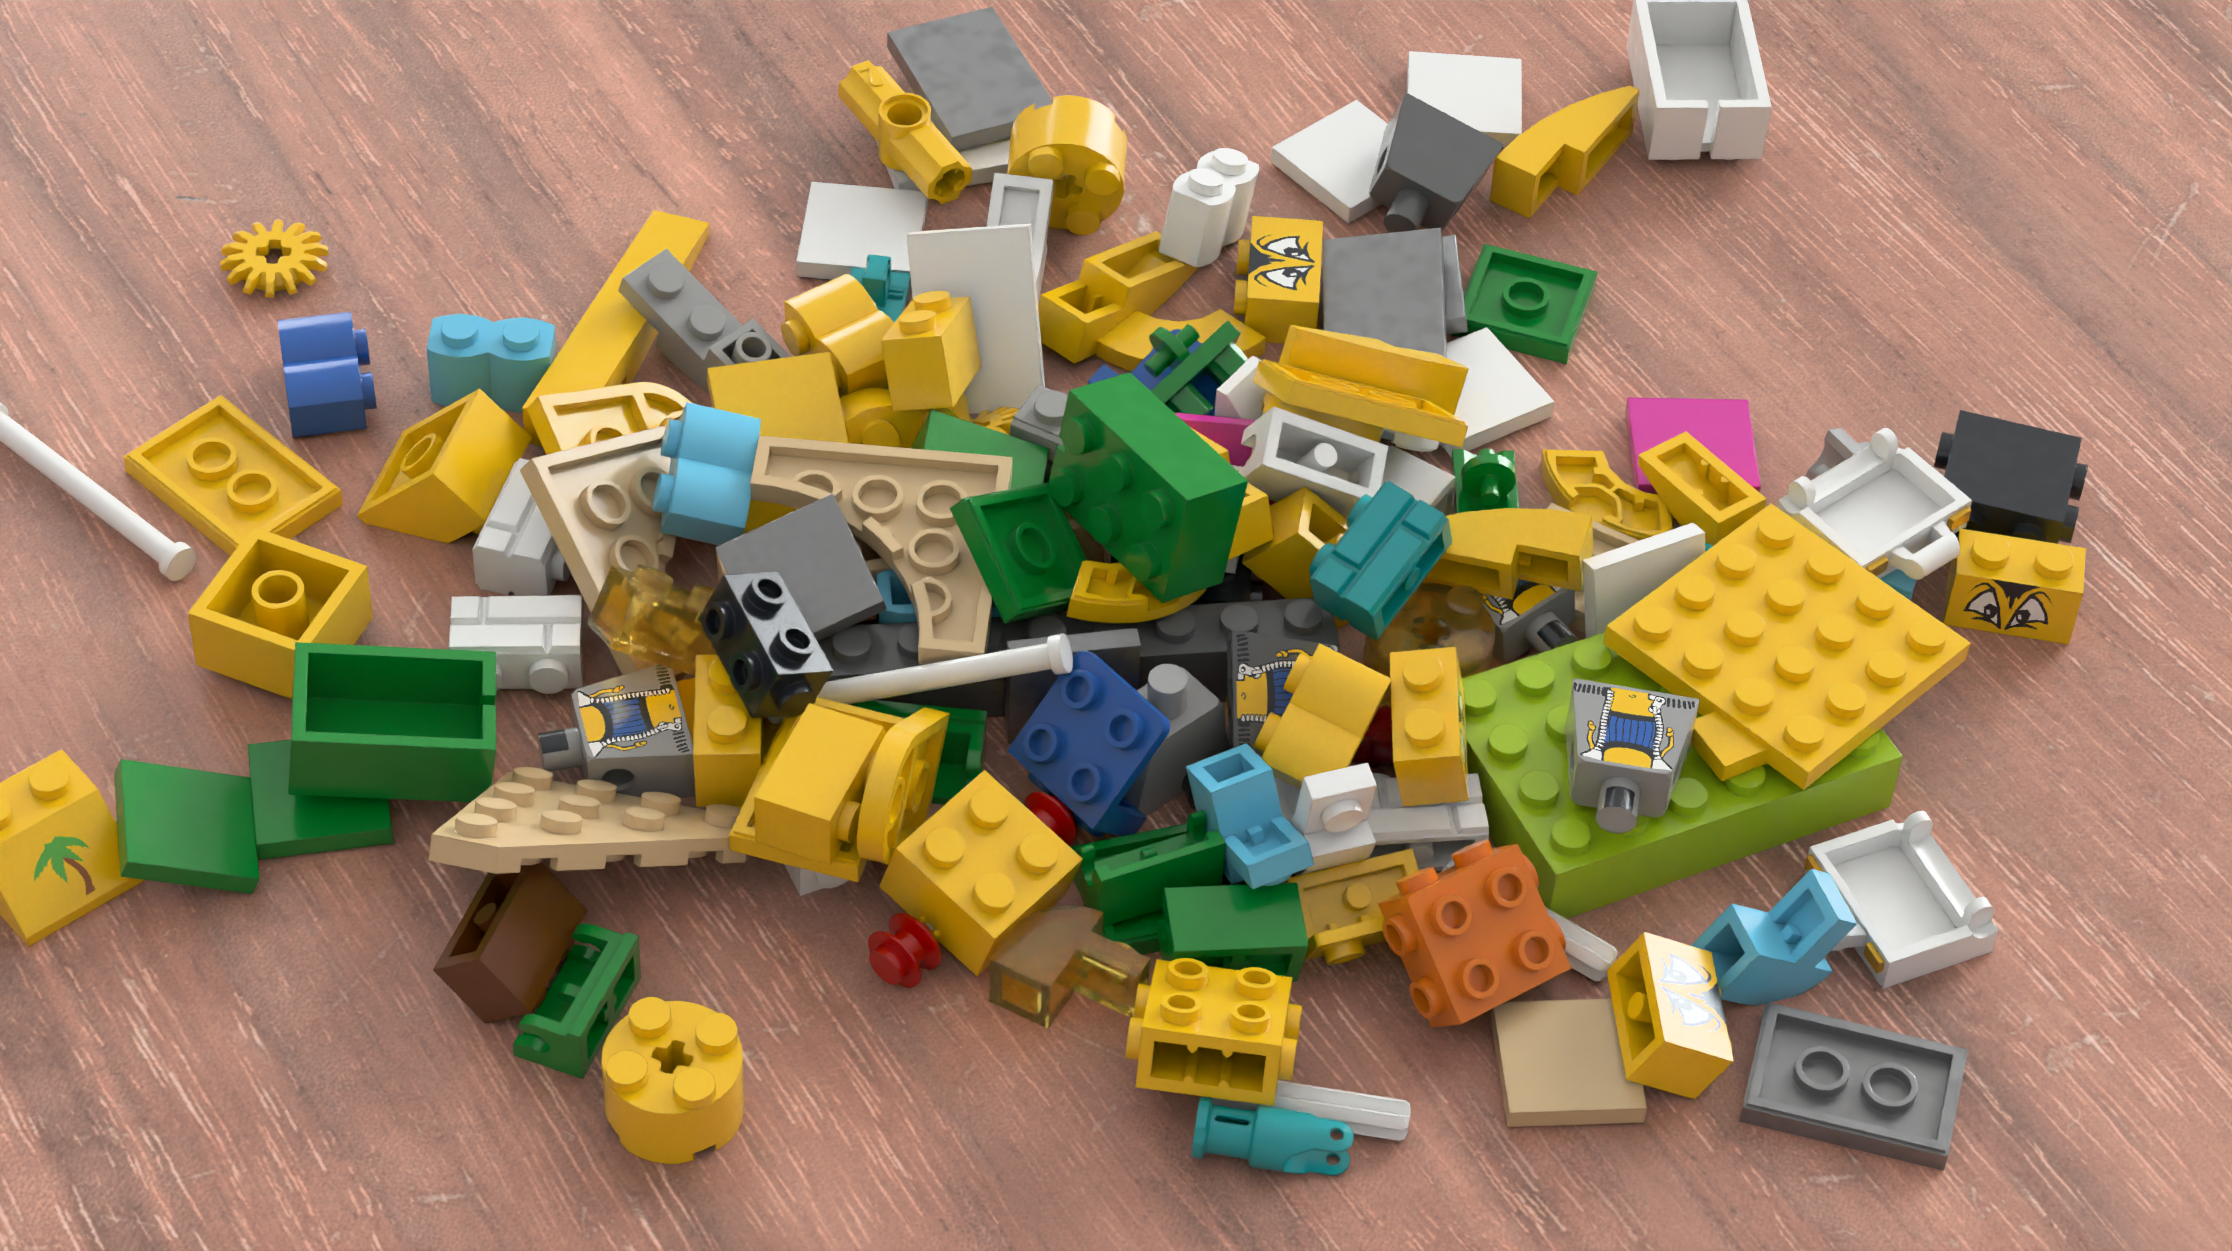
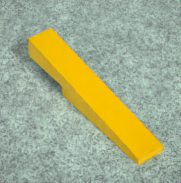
(612, 334)

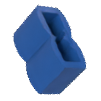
(324, 375)

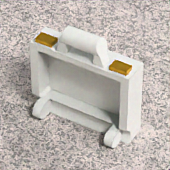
(1883, 509)
(1906, 900)

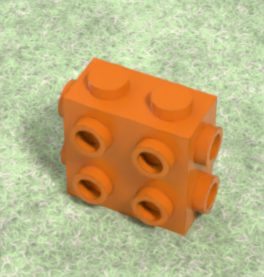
(1473, 933)

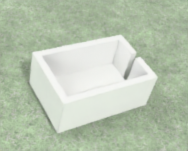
(1698, 79)

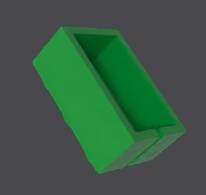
(1146, 487)
(392, 722)

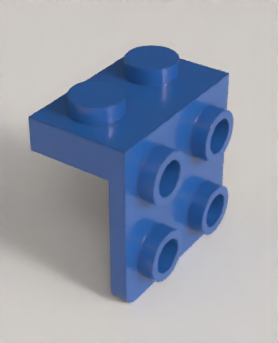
(1091, 745)

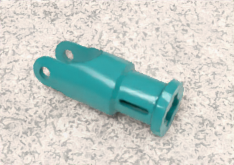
(1271, 1138)

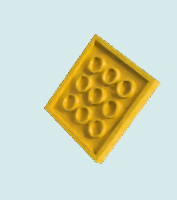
(1787, 643)

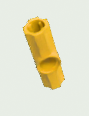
(905, 132)

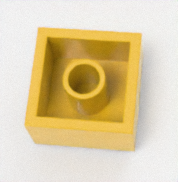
(270, 599)

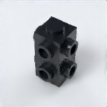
(765, 644)

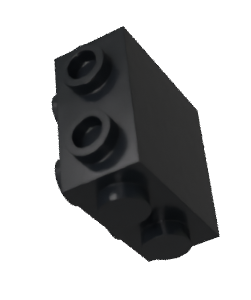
(2014, 477)

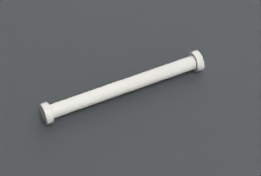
(174, 559)
(1052, 655)

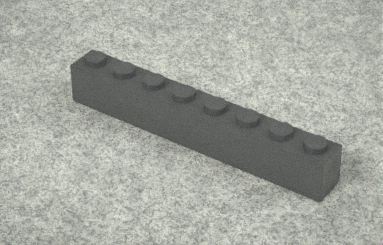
(1187, 638)

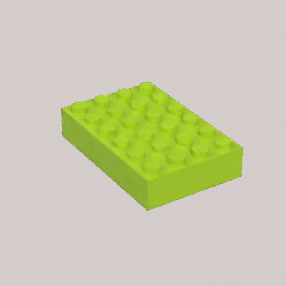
(1520, 755)

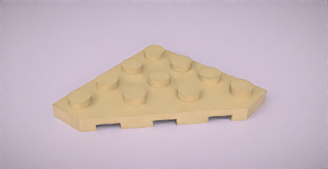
(578, 827)

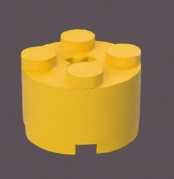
(1078, 150)
(673, 1080)

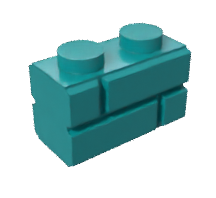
(1379, 559)

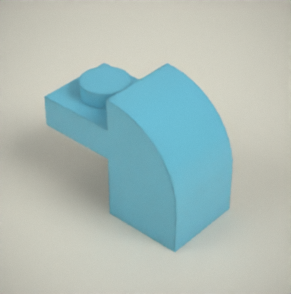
(1244, 806)
(1782, 950)

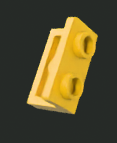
(1343, 904)

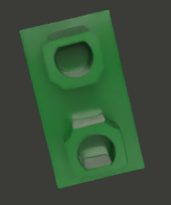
(1216, 357)
(1484, 480)

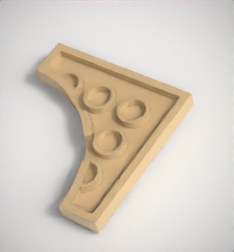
(902, 510)
(602, 512)

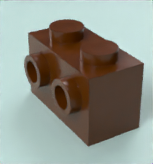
(510, 942)

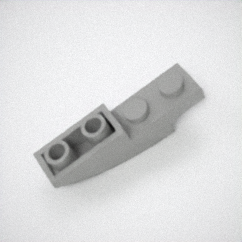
(691, 322)

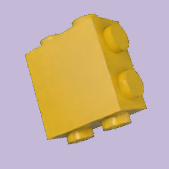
(1214, 1031)

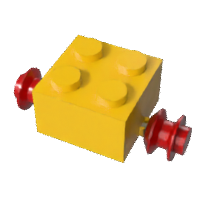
(973, 878)

